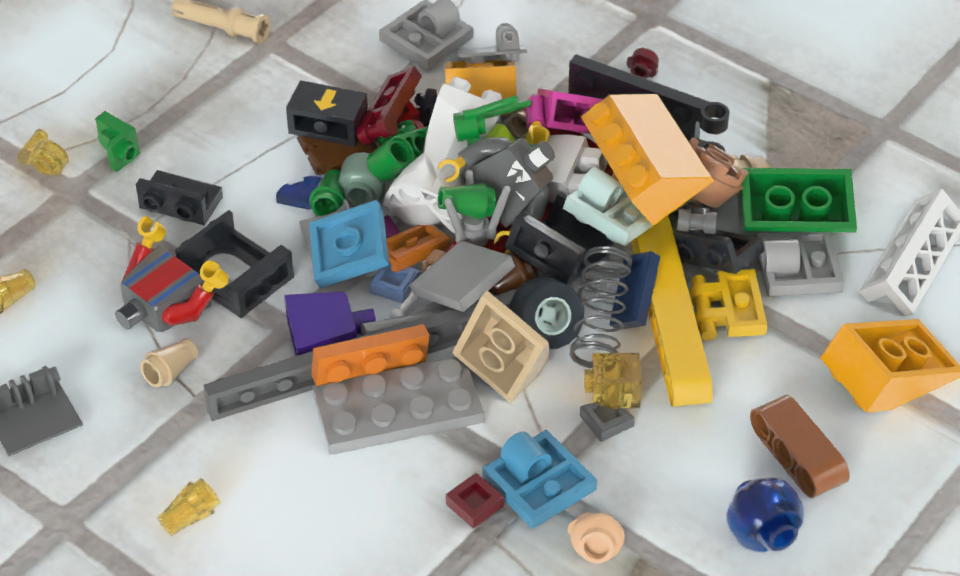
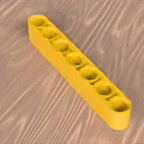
(674, 321)

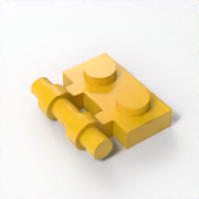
(740, 302)

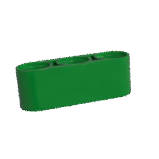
(396, 154)

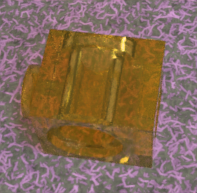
(614, 380)

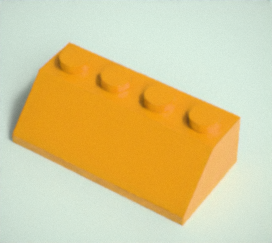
(647, 153)

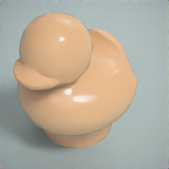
(596, 536)

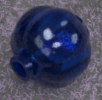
(765, 508)

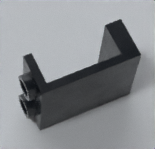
(556, 242)

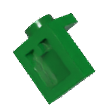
(118, 140)

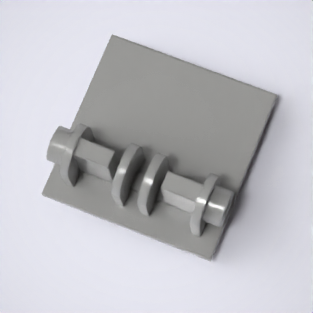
(506, 47)

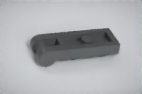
(697, 218)

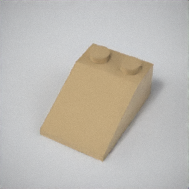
(501, 348)

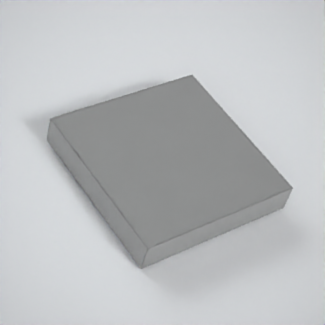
(462, 275)

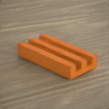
(415, 245)

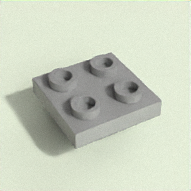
(427, 32)
(800, 263)

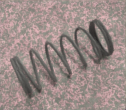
(610, 273)

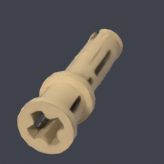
(233, 21)

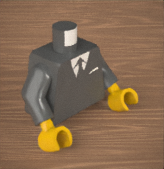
(510, 164)

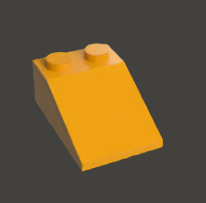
(484, 76)
(888, 362)

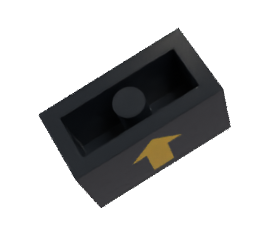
(326, 112)

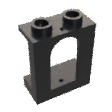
(267, 272)

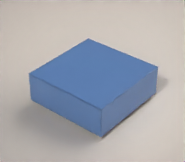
(393, 285)

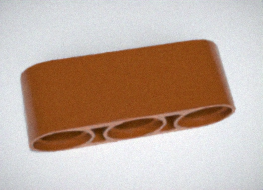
(799, 446)

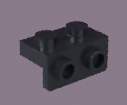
(718, 251)

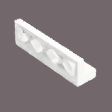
(912, 241)

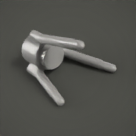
(474, 230)

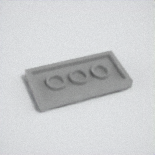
(397, 405)

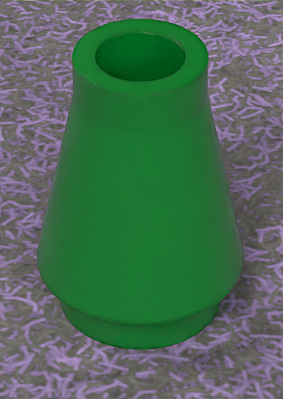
(327, 195)
(469, 200)

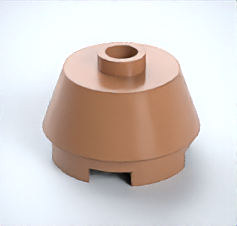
(726, 178)

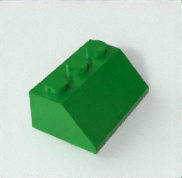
(797, 200)

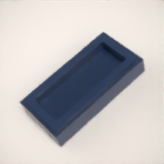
(640, 291)

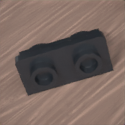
(178, 197)

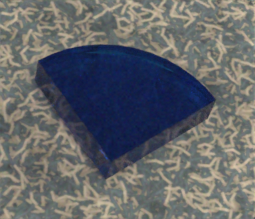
(298, 193)

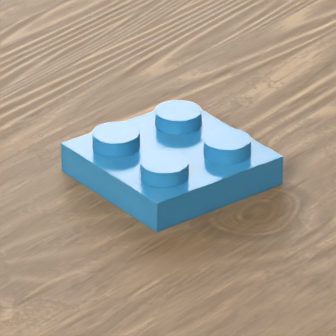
(348, 244)

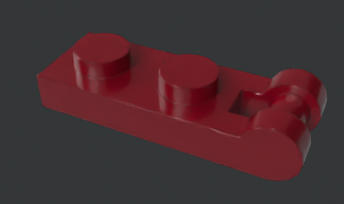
(388, 106)

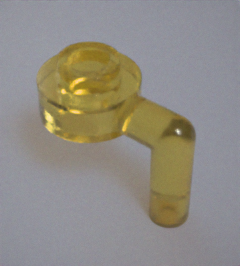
(44, 154)

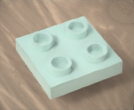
(606, 207)

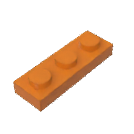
(369, 355)

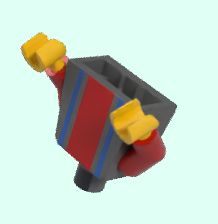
(162, 287)

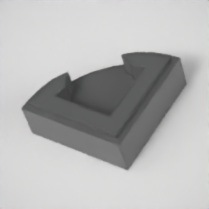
(605, 420)

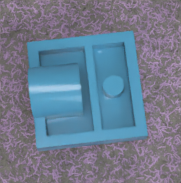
(538, 477)

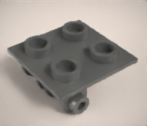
(35, 411)

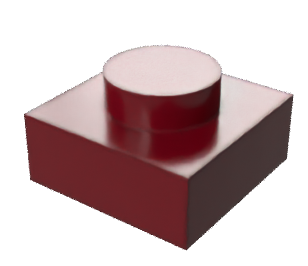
(474, 500)

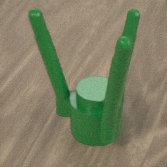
(471, 122)

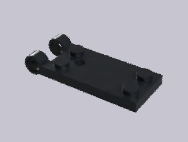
(688, 111)

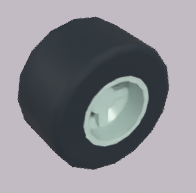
(559, 312)

